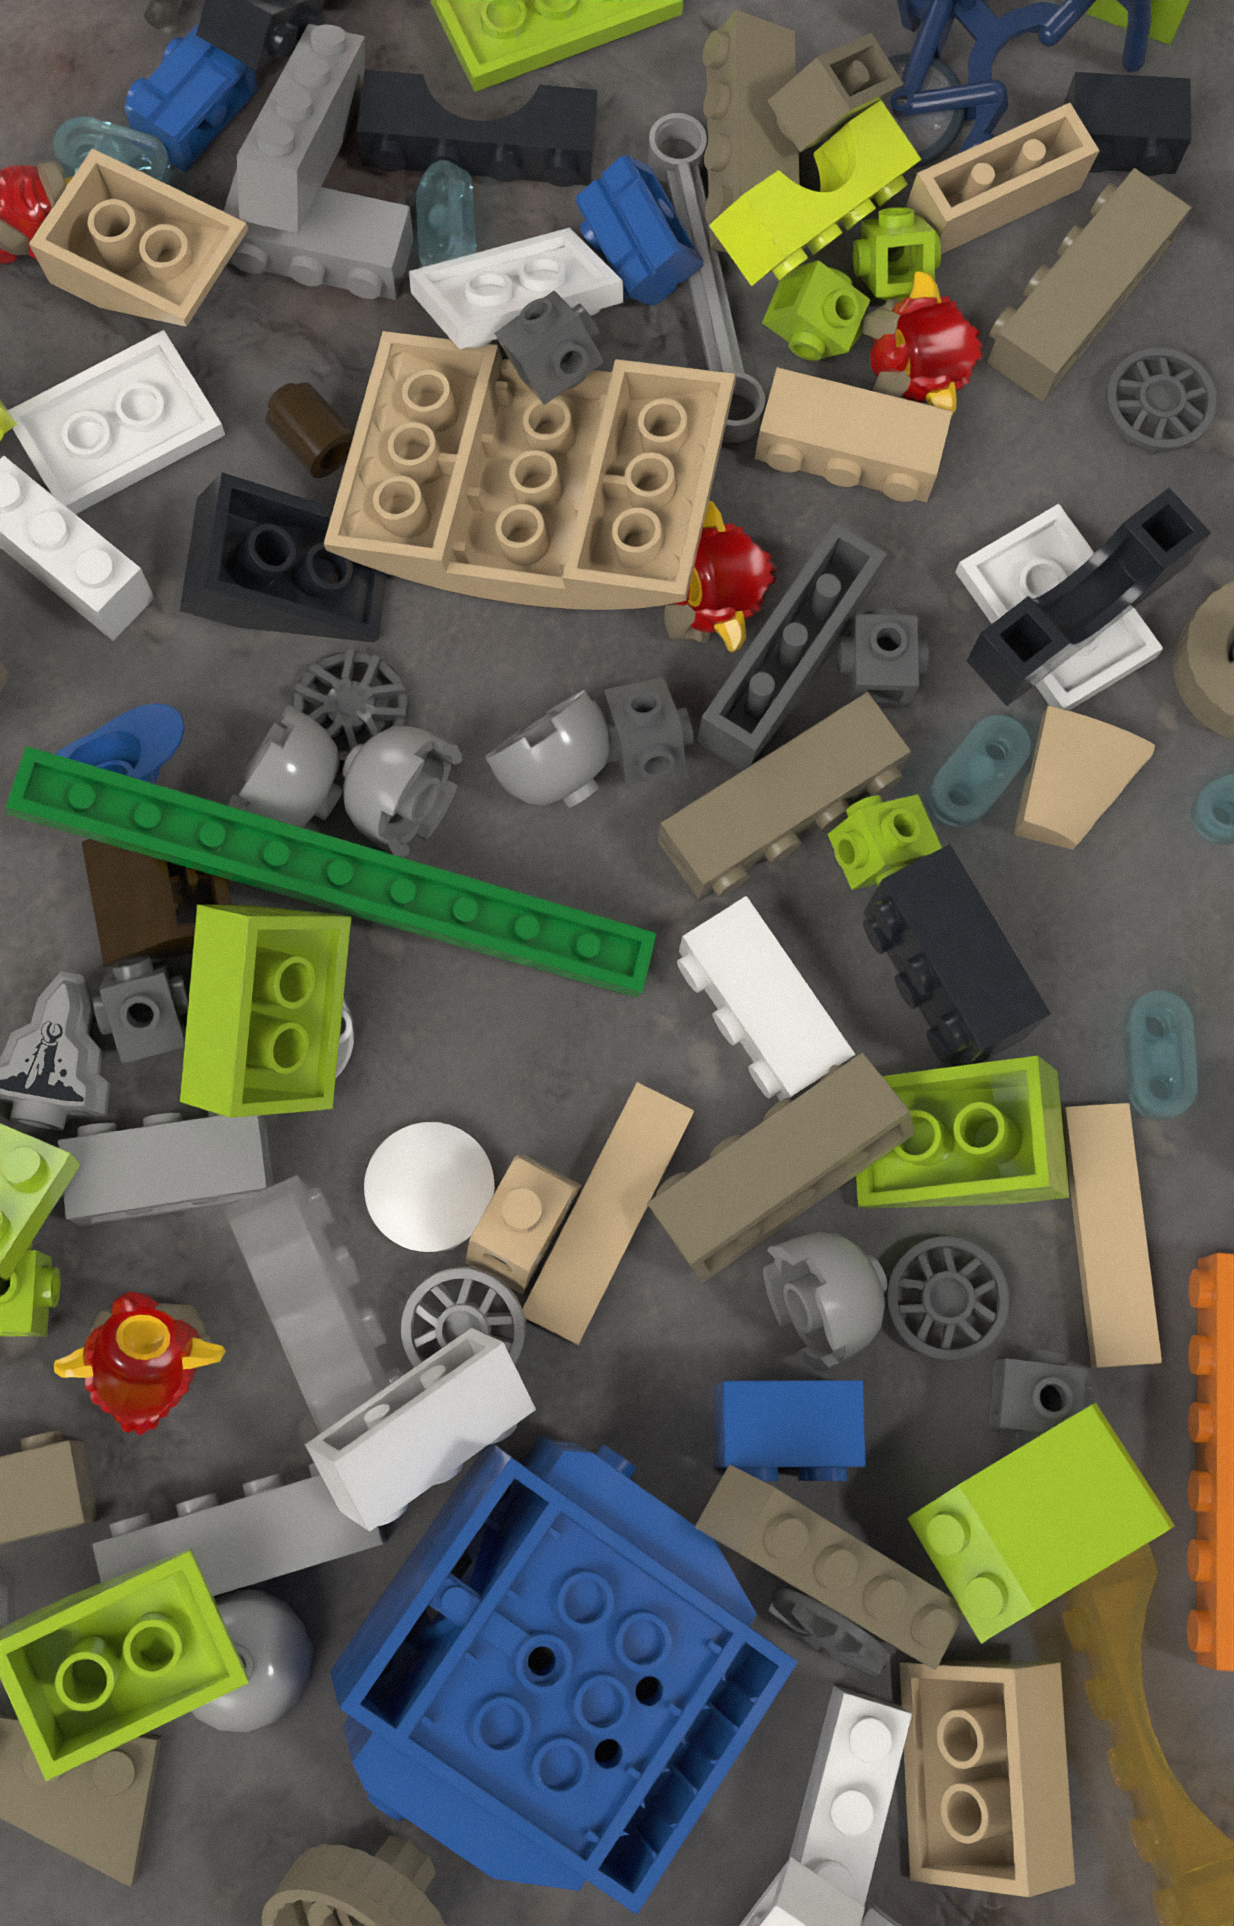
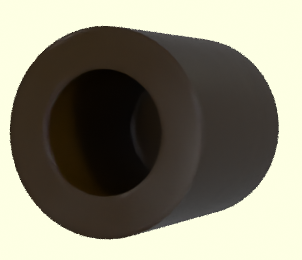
(309, 428)

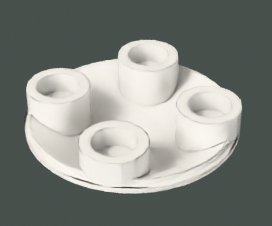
(428, 1186)

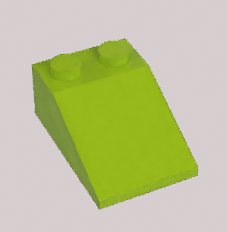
(978, 1138)
(1039, 1522)
(117, 1661)

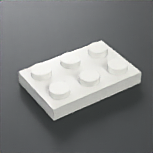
(490, 288)
(115, 423)
(1032, 563)

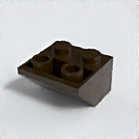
(146, 902)

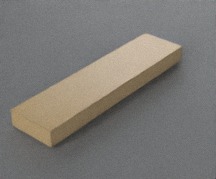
(607, 1214)
(1110, 1236)

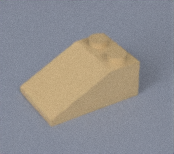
(134, 242)

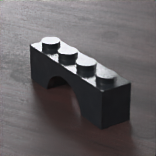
(540, 142)
(1125, 571)

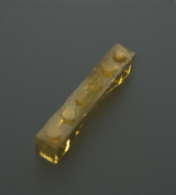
(1185, 1847)

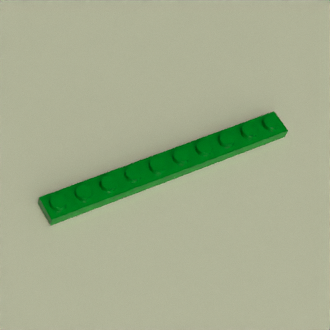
(328, 872)

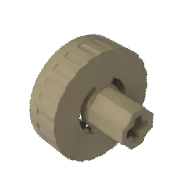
(1203, 663)
(360, 1887)

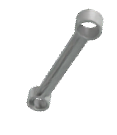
(707, 283)

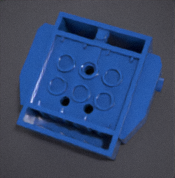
(505, 1752)

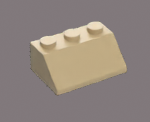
(987, 1776)

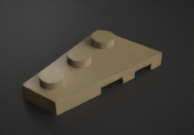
(87, 1812)

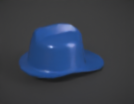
(132, 742)

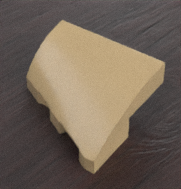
(1076, 776)

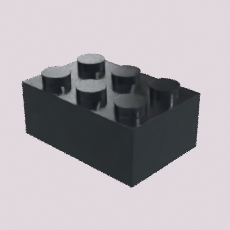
(952, 960)

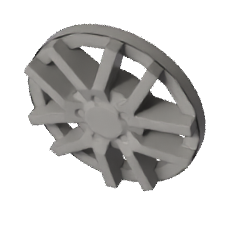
(461, 1313)

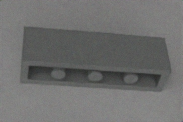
(791, 647)

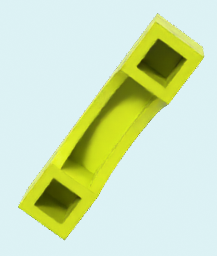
(780, 218)

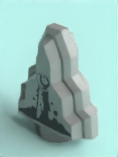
(53, 1061)

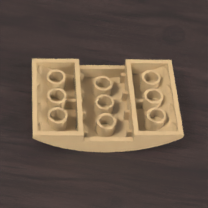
(526, 501)

